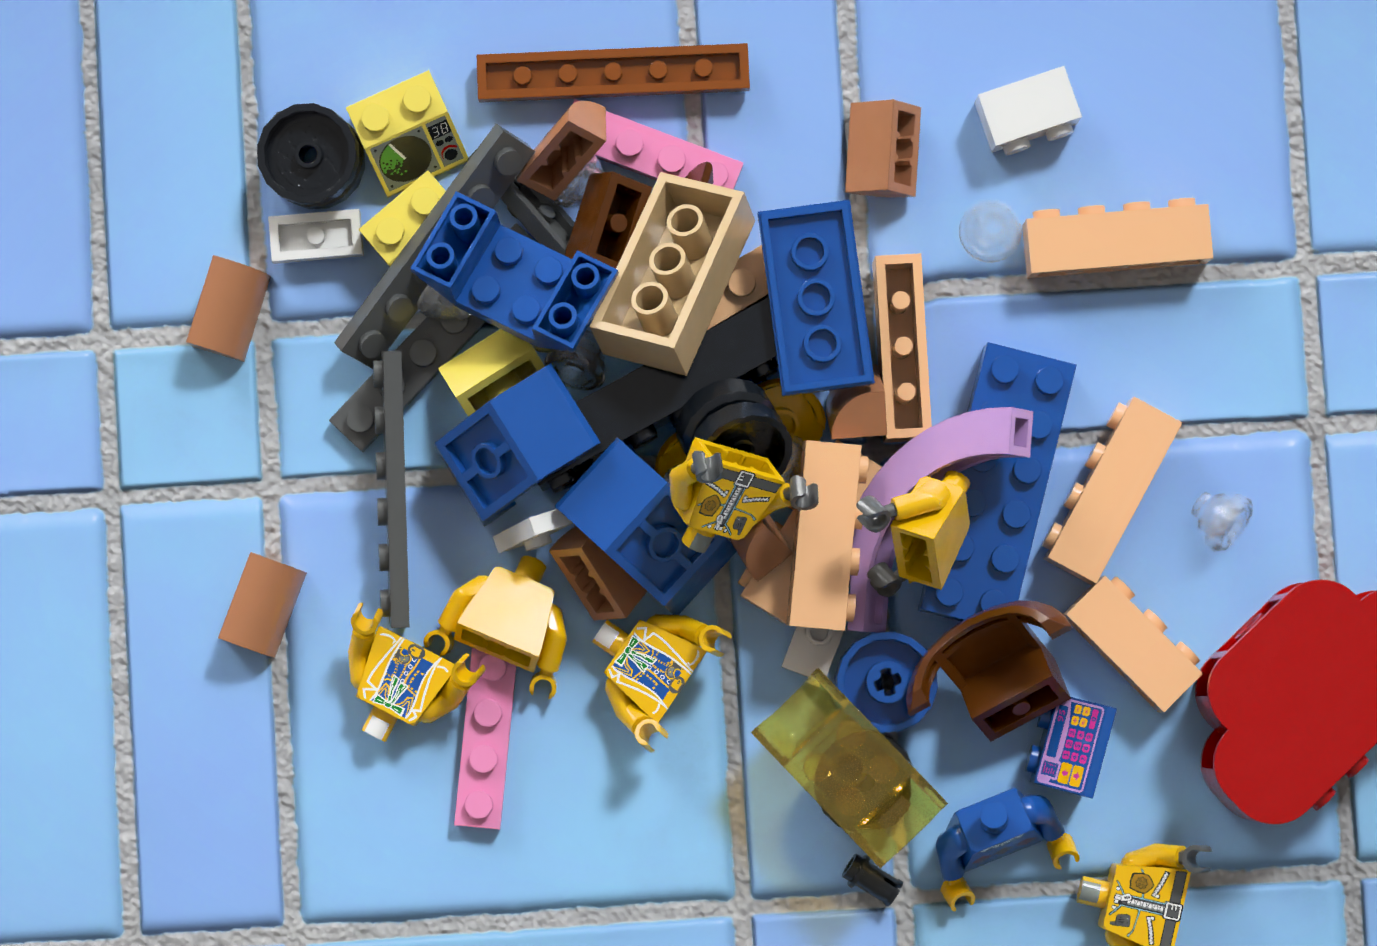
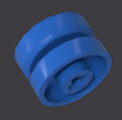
(865, 663)

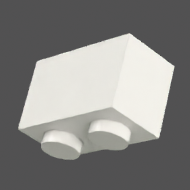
(1028, 111)

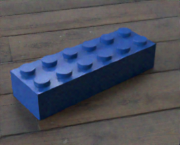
(1004, 492)

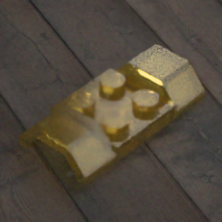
(850, 768)

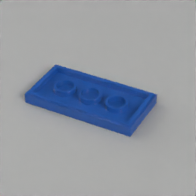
(816, 298)

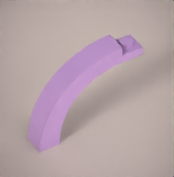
(941, 448)

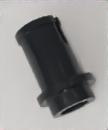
(871, 879)

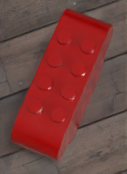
(1291, 702)

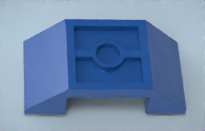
(511, 277)
(516, 443)
(633, 520)

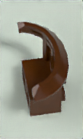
(612, 211)
(997, 666)

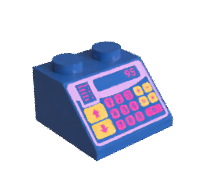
(1071, 746)

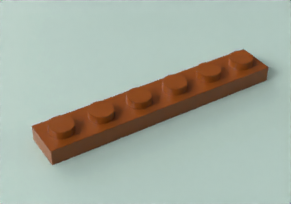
(613, 72)

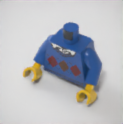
(994, 831)

